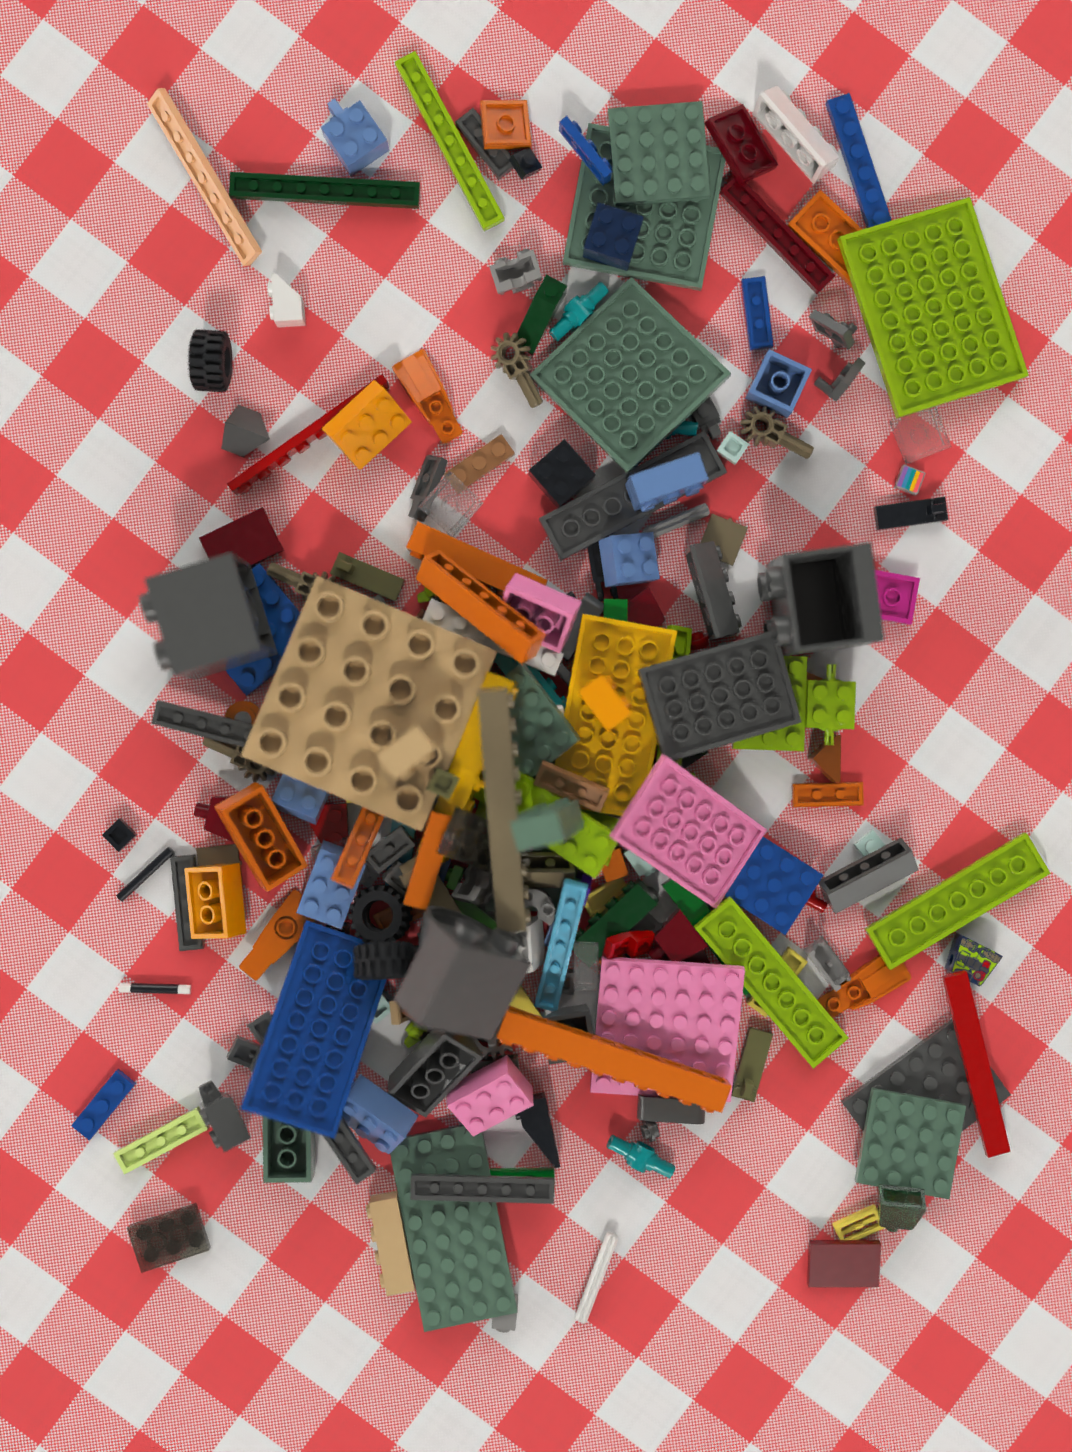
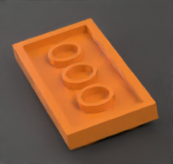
(819, 228)

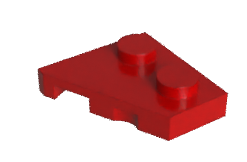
(332, 822)

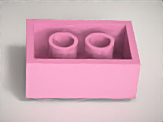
(545, 608)
(490, 1096)

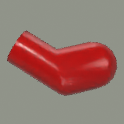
(816, 903)

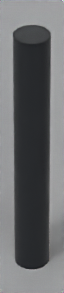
(145, 874)

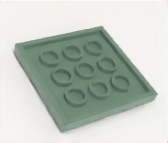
(658, 153)
(540, 725)
(910, 1142)

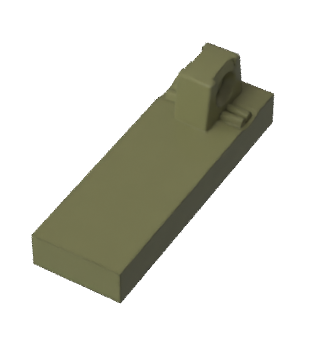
(367, 576)
(751, 1064)

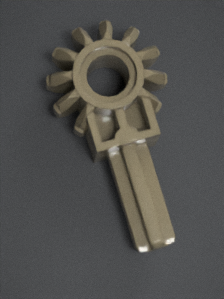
(517, 367)
(774, 432)
(302, 583)
(235, 752)

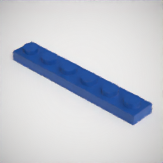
(858, 160)

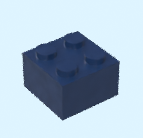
(612, 236)

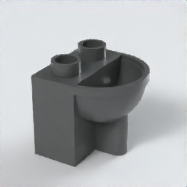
(461, 975)

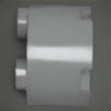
(516, 273)
(476, 887)
(542, 901)

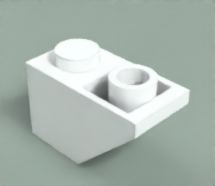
(287, 306)

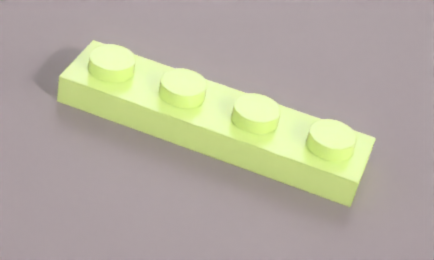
(160, 1140)

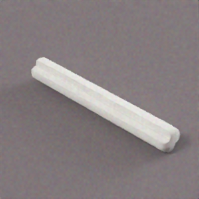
(596, 1277)

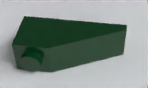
(541, 312)

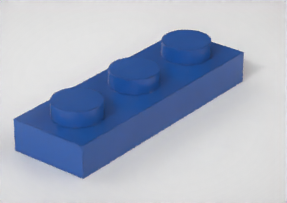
(586, 150)
(103, 1104)

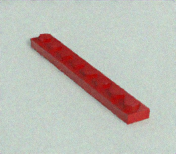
(298, 443)

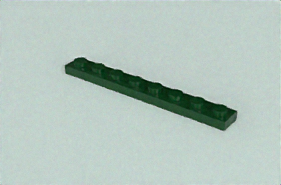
(324, 190)

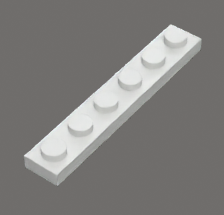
(447, 618)

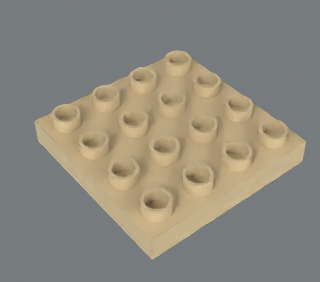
(355, 686)

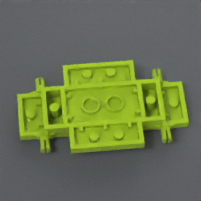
(820, 703)

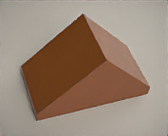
(828, 760)

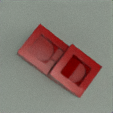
(633, 943)

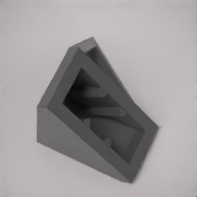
(244, 431)

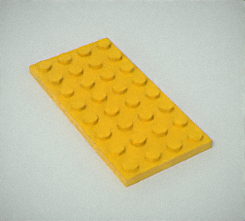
(627, 751)

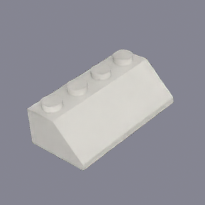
(795, 133)

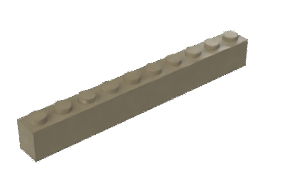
(502, 807)

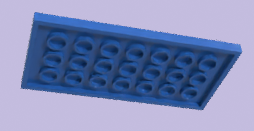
(314, 1035)

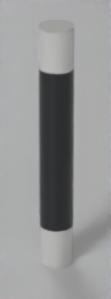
(154, 988)

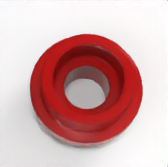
(699, 640)

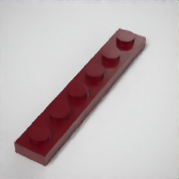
(777, 235)

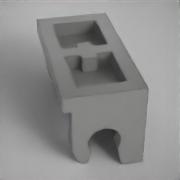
(827, 963)

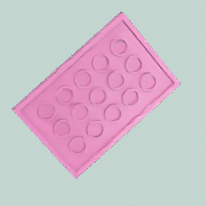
(688, 831)

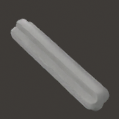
(678, 520)

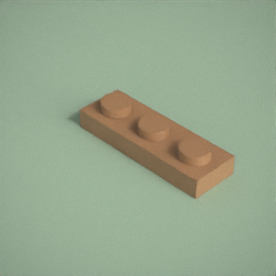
(483, 461)
(571, 785)

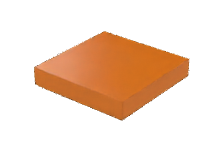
(505, 124)

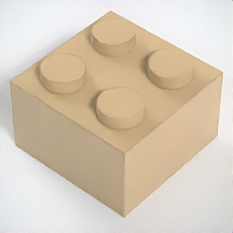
(407, 753)

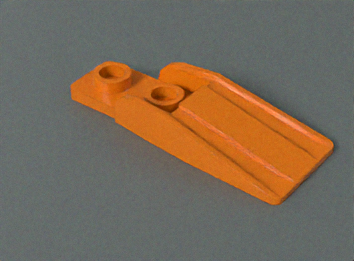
(428, 394)
(276, 938)
(865, 987)

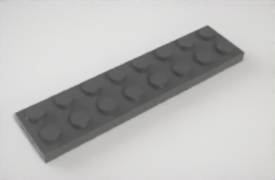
(609, 505)

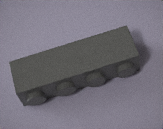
(868, 875)

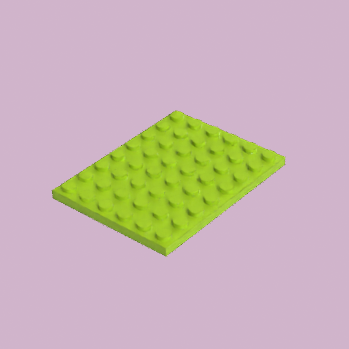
(932, 307)

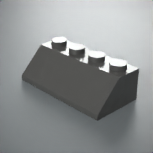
(712, 591)
(433, 1070)

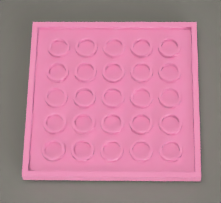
(670, 1011)

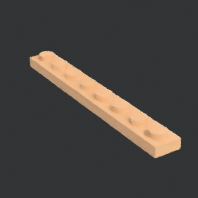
(204, 177)

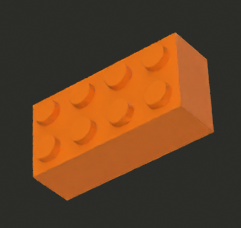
(261, 836)

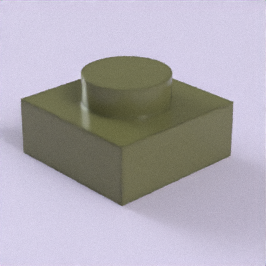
(442, 783)

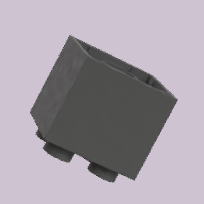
(822, 599)
(208, 617)

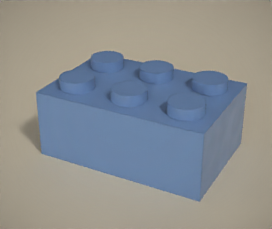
(666, 482)
(322, 897)
(377, 1115)

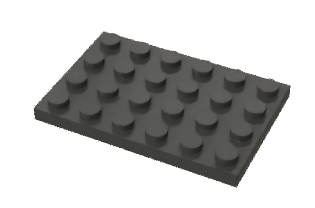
(719, 696)
(926, 1070)

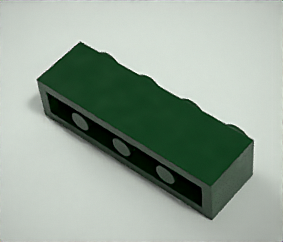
(619, 915)

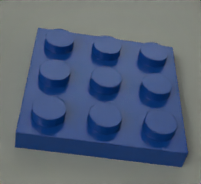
(774, 885)

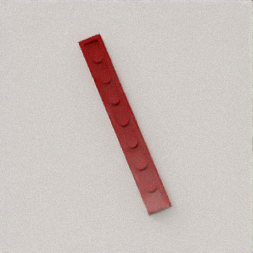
(976, 1063)

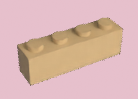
(391, 1243)

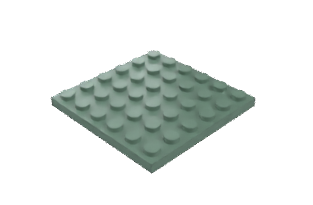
(672, 235)
(630, 375)

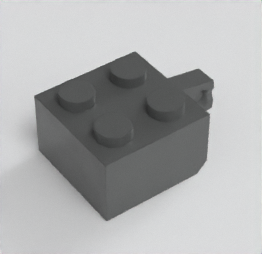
(223, 1117)

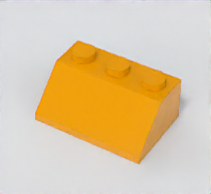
(215, 901)

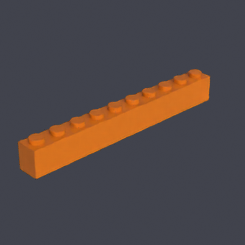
(613, 1059)

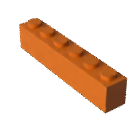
(481, 565)
(480, 606)

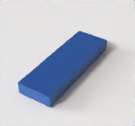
(757, 313)

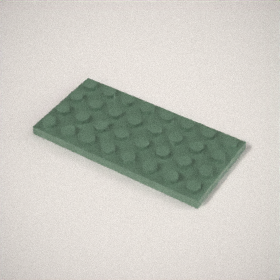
(452, 1244)

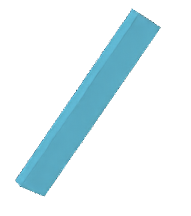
(561, 944)

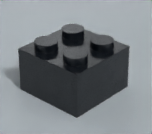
(561, 474)

